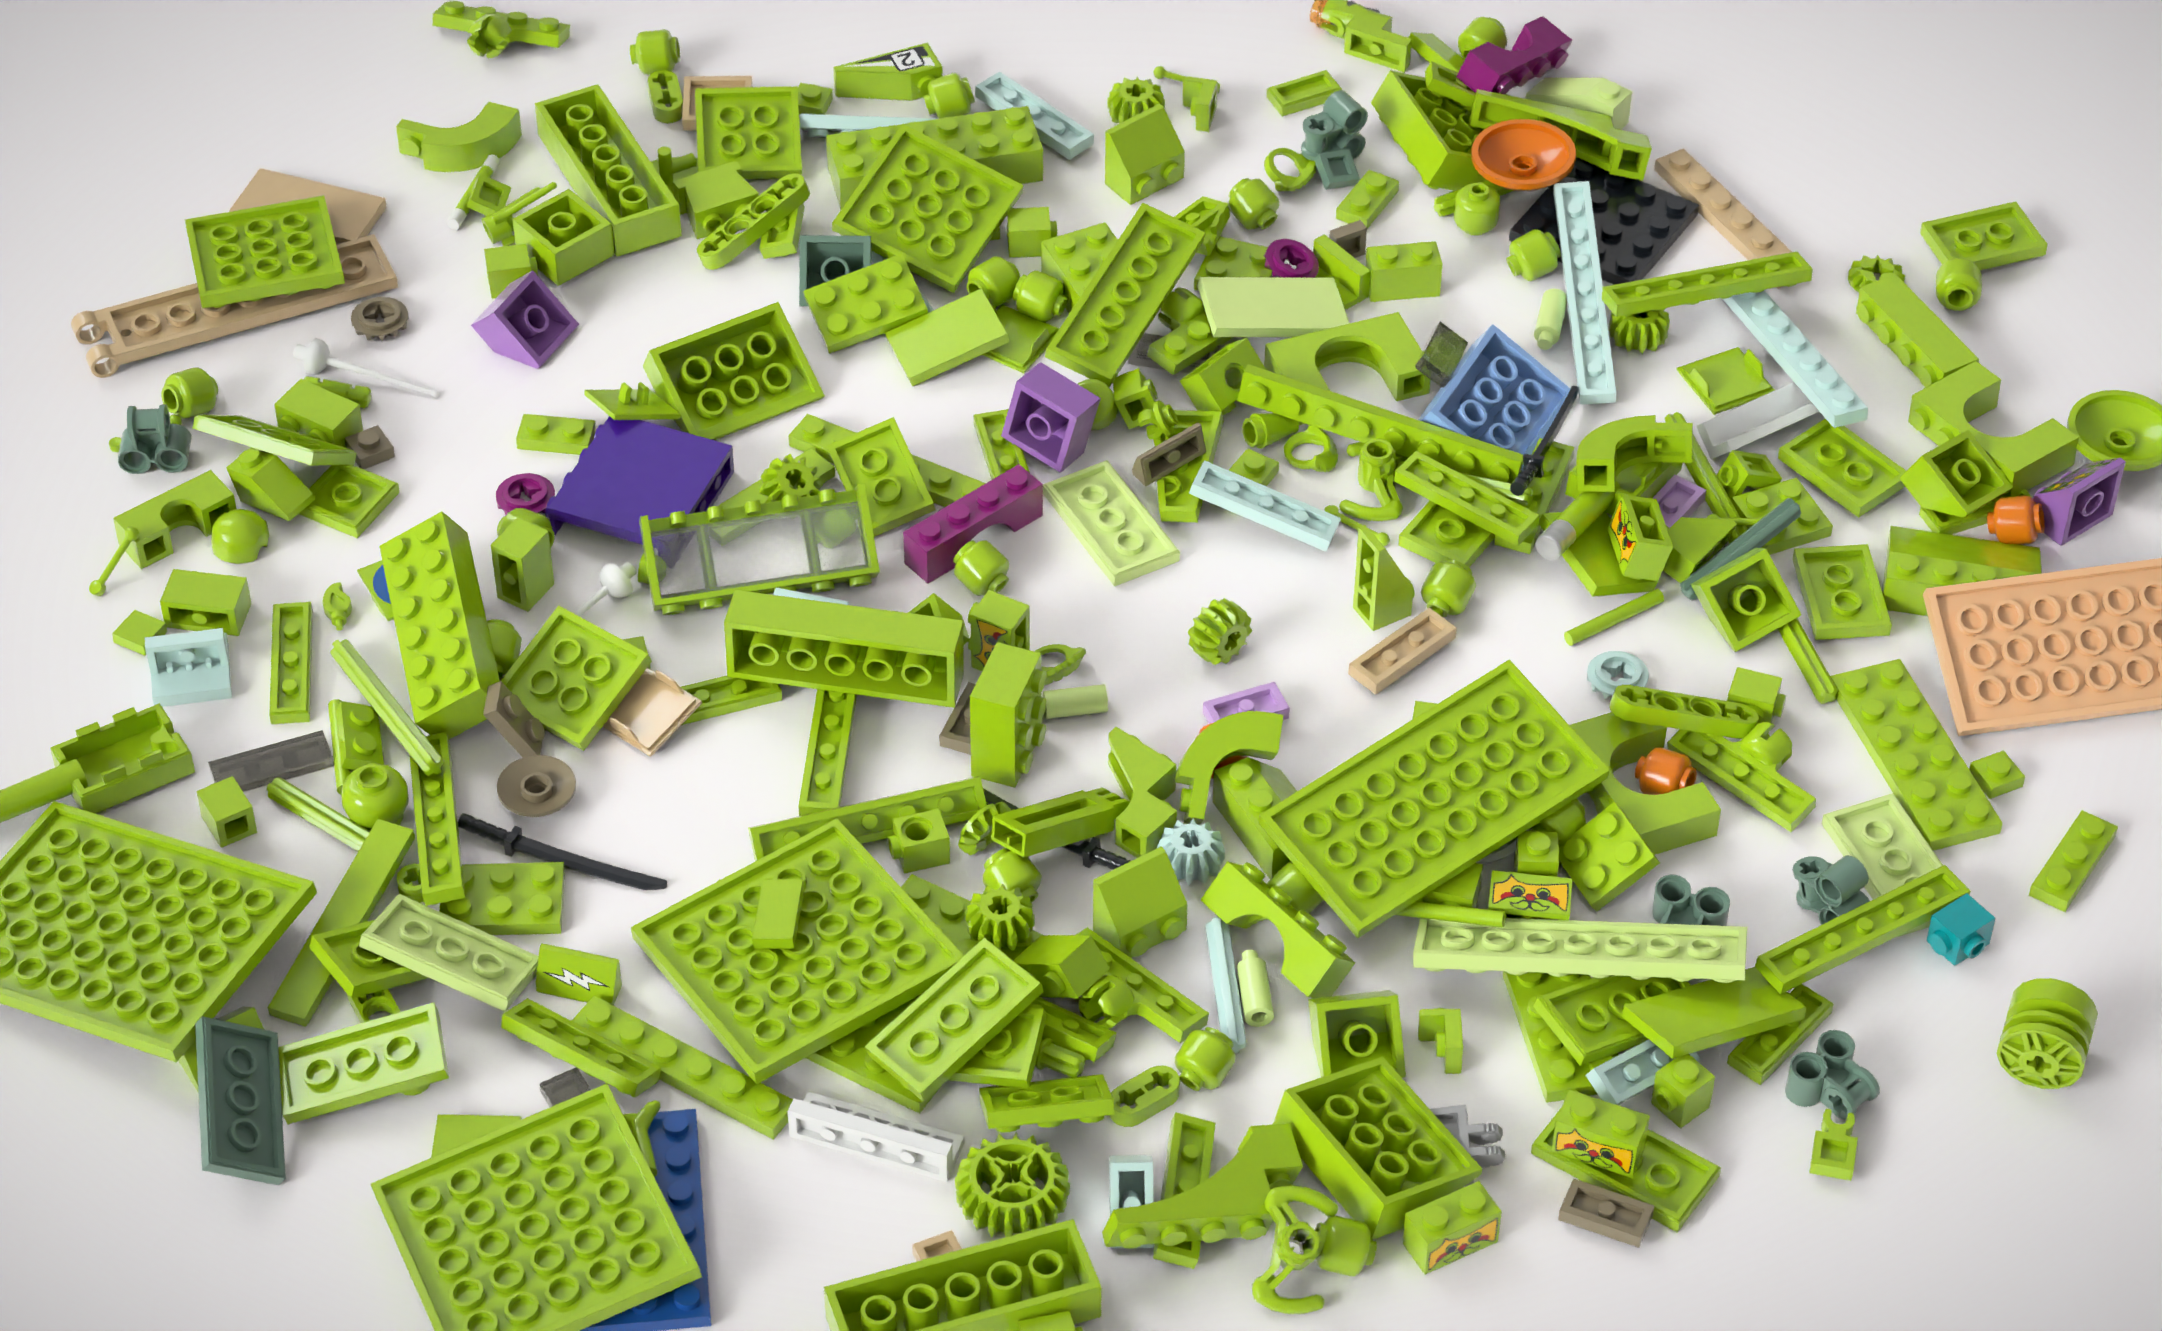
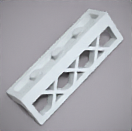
(1755, 420)
(875, 1135)

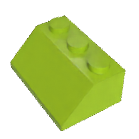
(1241, 795)

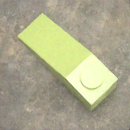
(1586, 94)

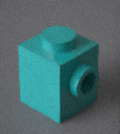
(1961, 930)

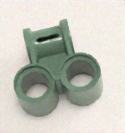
(1335, 127)
(153, 440)
(1830, 887)
(1689, 907)
(1831, 1076)

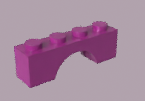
(1535, 52)
(1008, 499)

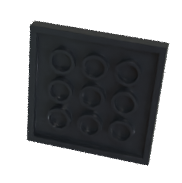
(1630, 218)

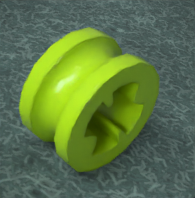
(407, 875)

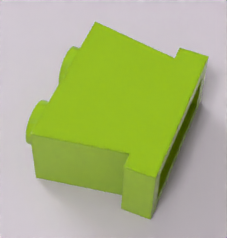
(713, 197)

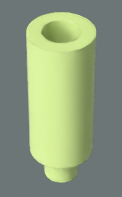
(1550, 318)
(1076, 701)
(1255, 989)

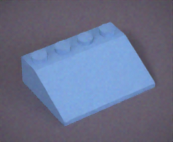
(1498, 395)

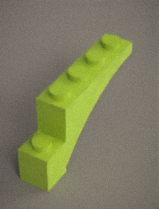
(1592, 133)
(1221, 1206)

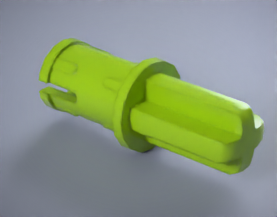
(1059, 1059)

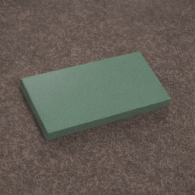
(240, 1101)

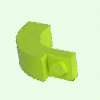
(464, 146)
(1628, 443)
(1238, 734)

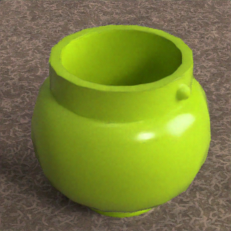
(375, 794)

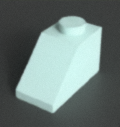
(1130, 1183)

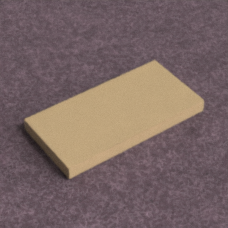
(349, 211)

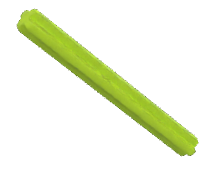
(387, 707)

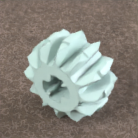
(1193, 850)

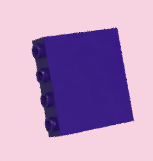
(639, 472)

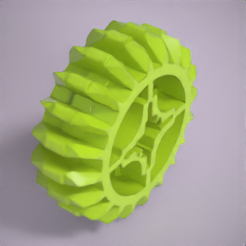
(1014, 1199)

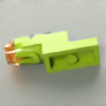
(1365, 32)

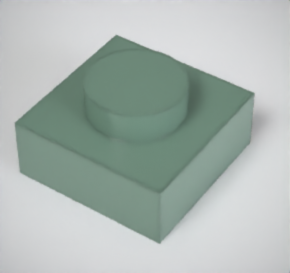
(1337, 169)

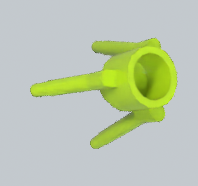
(500, 224)

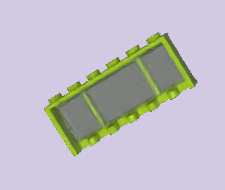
(759, 549)

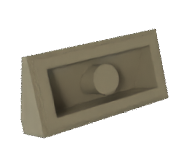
(1169, 455)

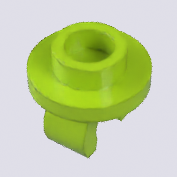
(1162, 420)

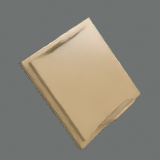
(651, 712)

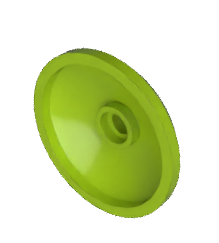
(2118, 426)

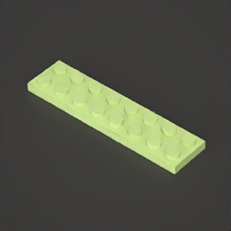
(1584, 948)

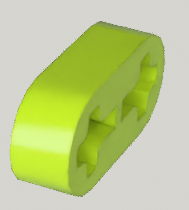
(660, 97)
(1146, 1098)

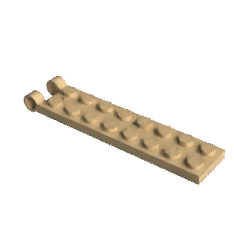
(178, 320)

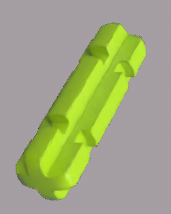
(359, 394)

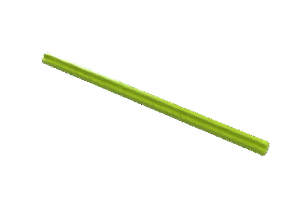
(1792, 632)

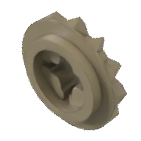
(366, 313)

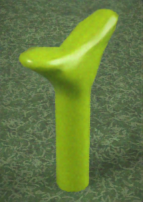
(639, 1125)

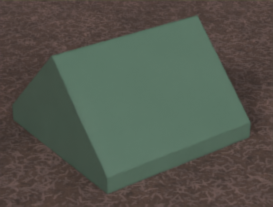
(829, 258)

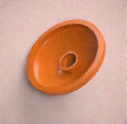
(1523, 154)

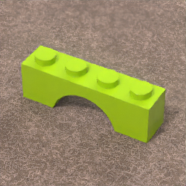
(1311, 959)

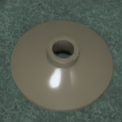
(536, 786)

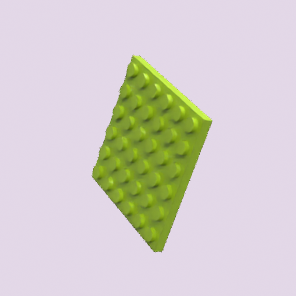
(853, 959)
(537, 1224)

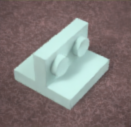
(189, 667)

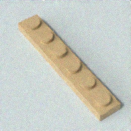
(1719, 206)

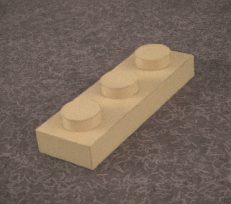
(1402, 651)

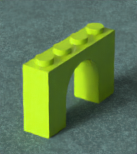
(1376, 342)
(1954, 401)
(1661, 819)

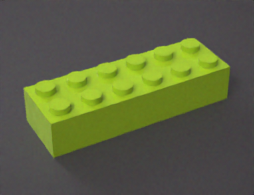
(998, 139)
(608, 168)
(440, 625)
(844, 648)
(974, 1287)

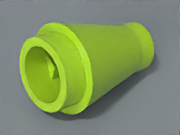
(1267, 428)

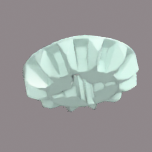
(1612, 663)

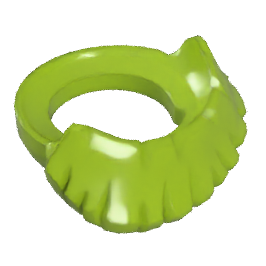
(1289, 183)
(1322, 462)
(1073, 659)

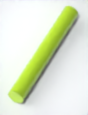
(1613, 617)
(340, 773)
(1455, 914)

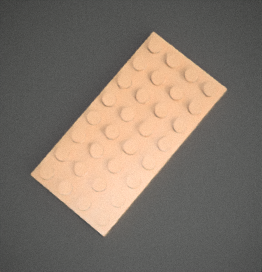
(2050, 646)

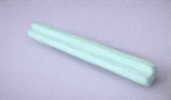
(1225, 982)

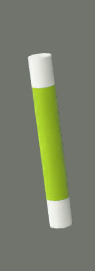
(461, 211)

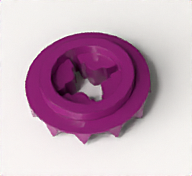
(1296, 253)
(533, 485)

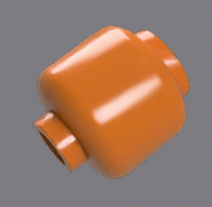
(2016, 520)
(1664, 771)

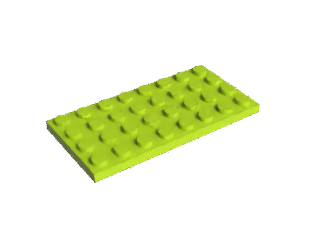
(1433, 798)

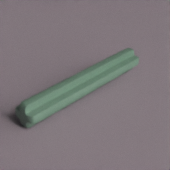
(1753, 538)

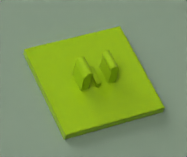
(632, 403)

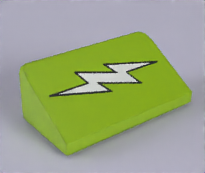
(577, 974)

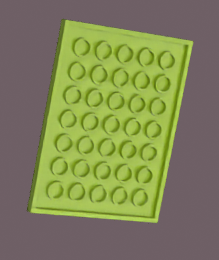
(133, 928)

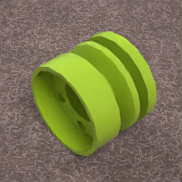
(2047, 1033)

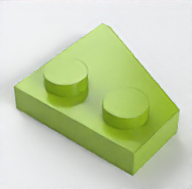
(1209, 217)

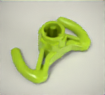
(1376, 475)
(1283, 1255)

